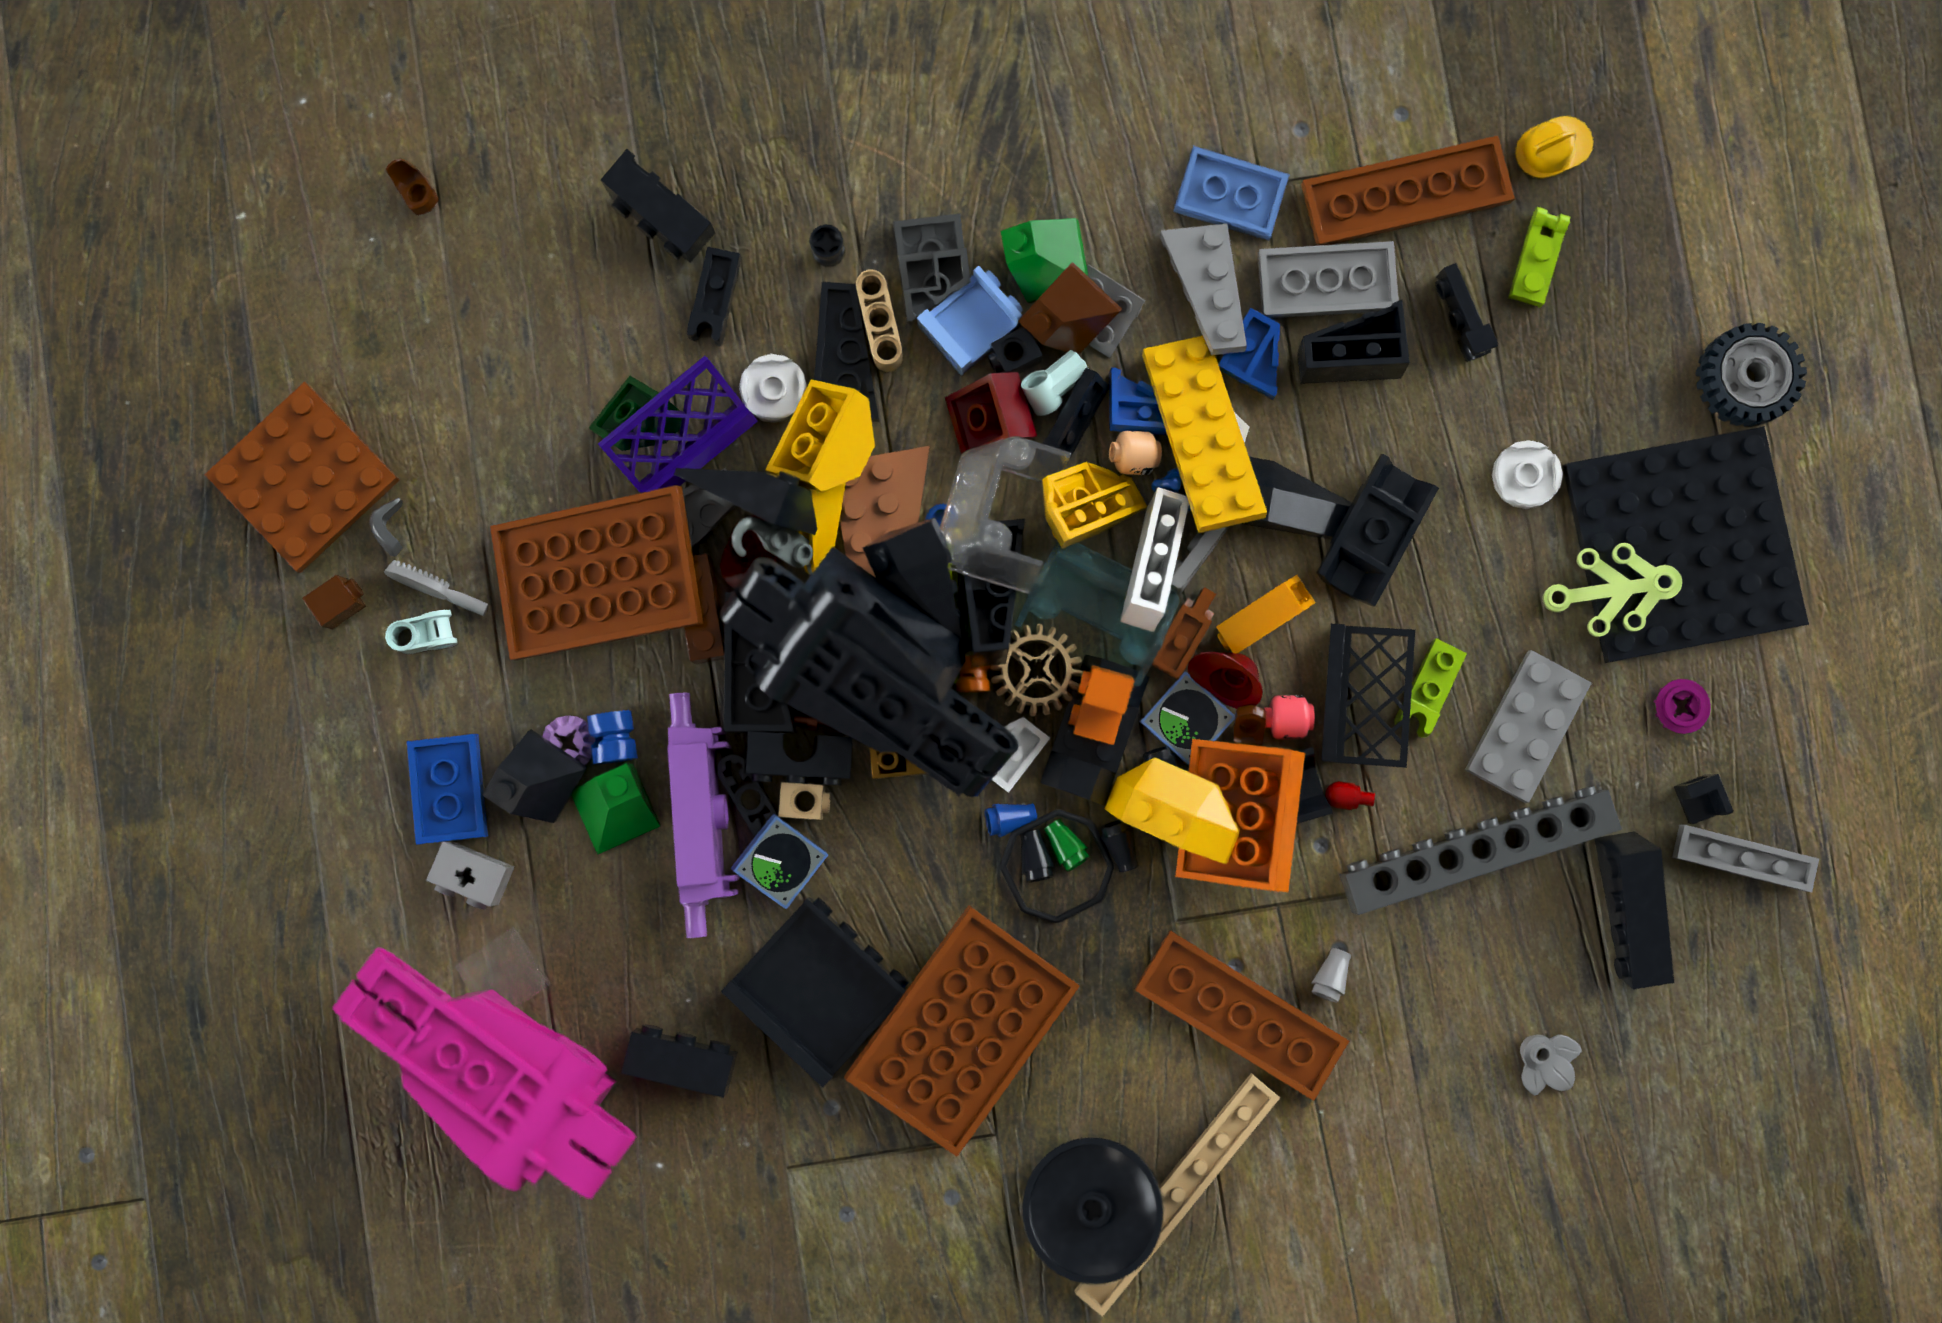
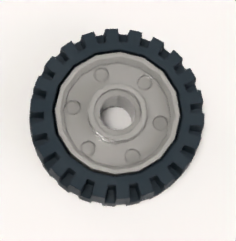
(1775, 371)

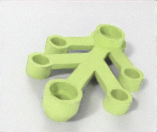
(1619, 588)

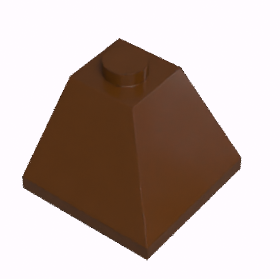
(1070, 312)

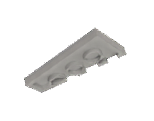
(1209, 282)

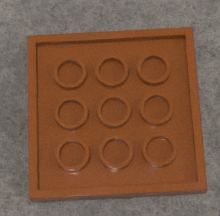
(302, 477)

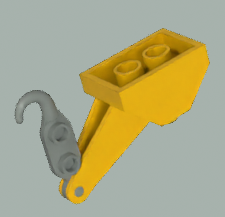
(824, 448)

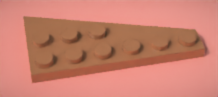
(882, 499)

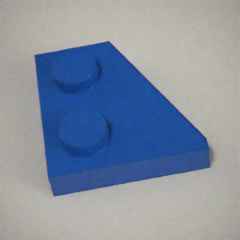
(1133, 406)

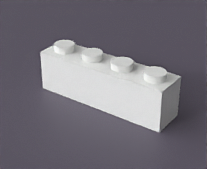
(1155, 560)

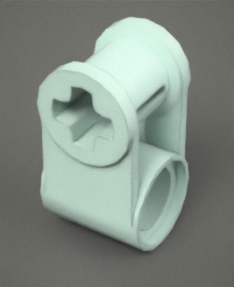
(428, 632)

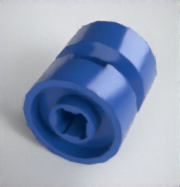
(612, 737)

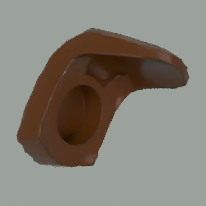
(412, 186)
(1249, 725)

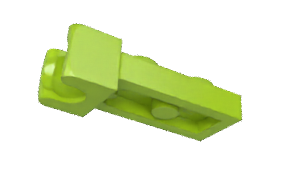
(1433, 685)

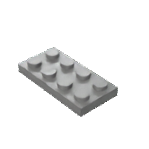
(1327, 279)
(1528, 726)

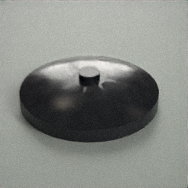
(1093, 1210)

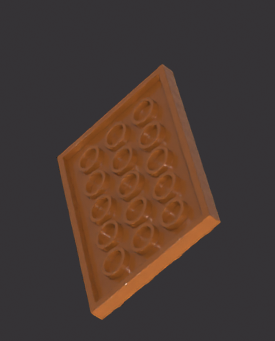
(596, 573)
(962, 1031)

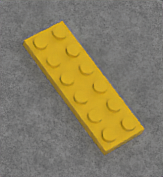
(1204, 434)

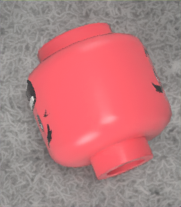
(1290, 717)

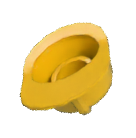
(1554, 147)

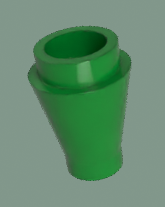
(1066, 845)

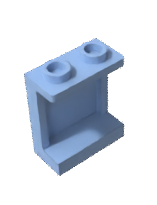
(971, 320)

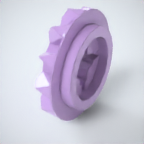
(565, 727)

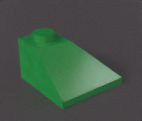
(1041, 252)
(615, 808)

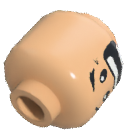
(1135, 453)

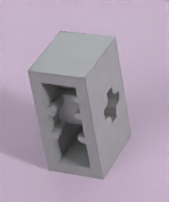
(489, 872)

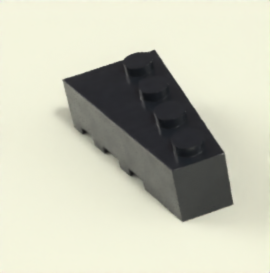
(990, 610)
(1636, 908)

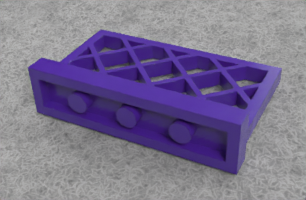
(699, 448)

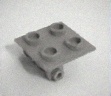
(1131, 305)

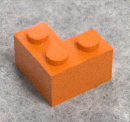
(1102, 704)

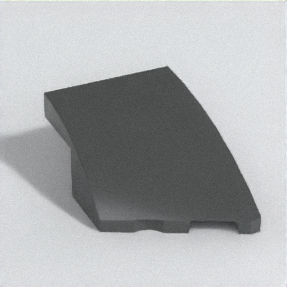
(930, 261)

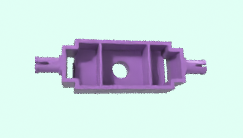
(697, 814)

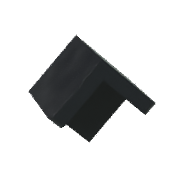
(1703, 798)

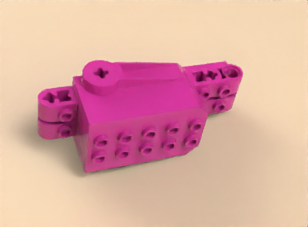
(491, 1077)

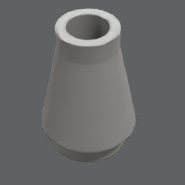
(1332, 976)

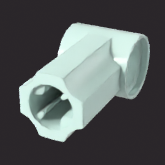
(1047, 386)

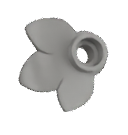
(1552, 1064)

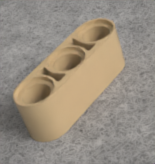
(879, 305)

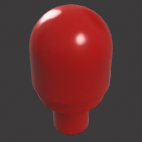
(1348, 796)

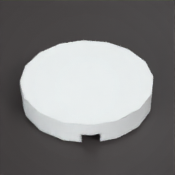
(772, 387)
(1527, 474)

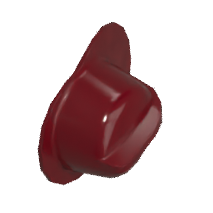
(1228, 677)

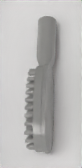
(432, 587)

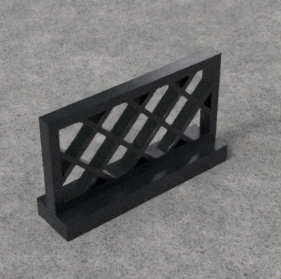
(1337, 695)

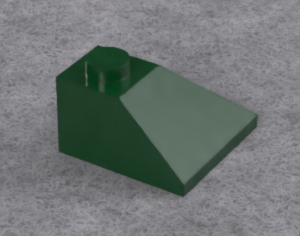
(624, 404)

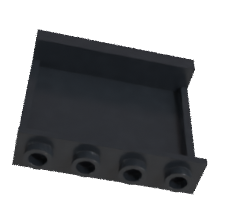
(816, 990)

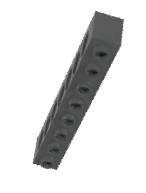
(1597, 820)

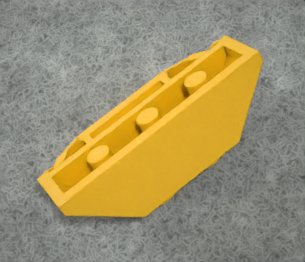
(1088, 501)
(1175, 808)

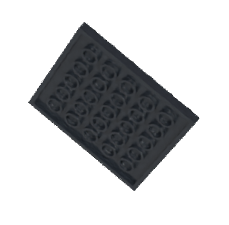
(1710, 515)

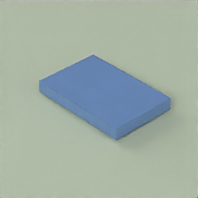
(1231, 193)

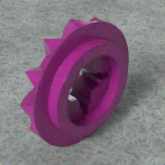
(1697, 705)

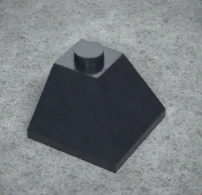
(535, 779)

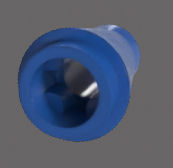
(1006, 818)

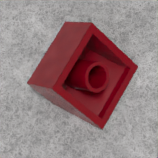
(990, 411)

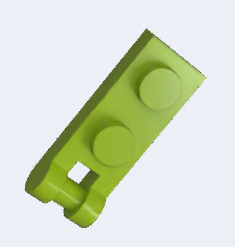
(1538, 258)

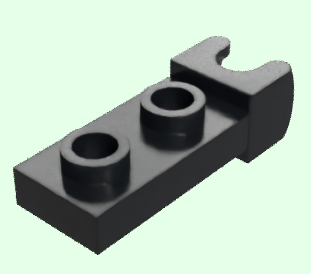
(714, 294)
(1475, 337)

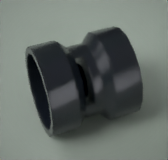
(825, 238)

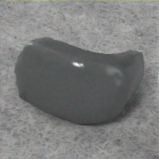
(378, 526)

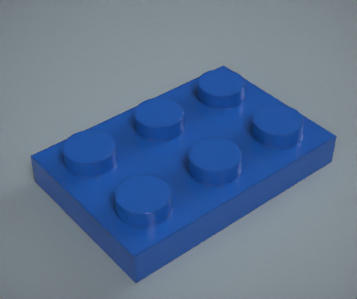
(447, 789)

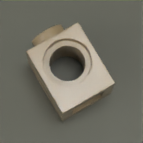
(788, 801)

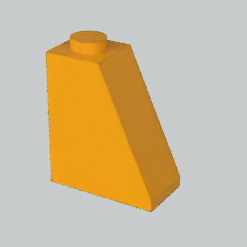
(1264, 615)

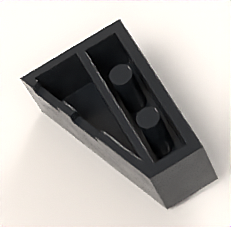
(656, 208)
(1357, 350)

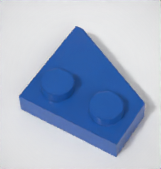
(1260, 360)

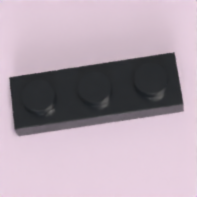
(1077, 412)

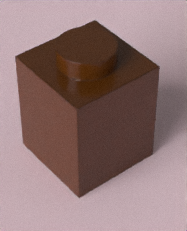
(335, 601)

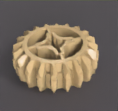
(1058, 689)

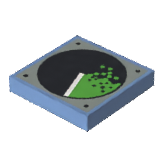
(1186, 714)
(779, 861)

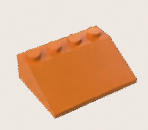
(1263, 799)

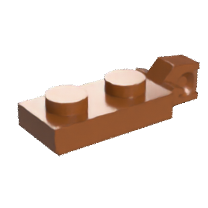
(1185, 634)

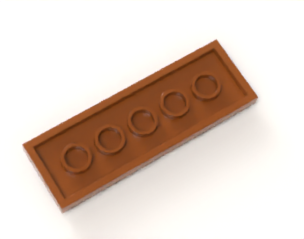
(1407, 191)
(1241, 1015)

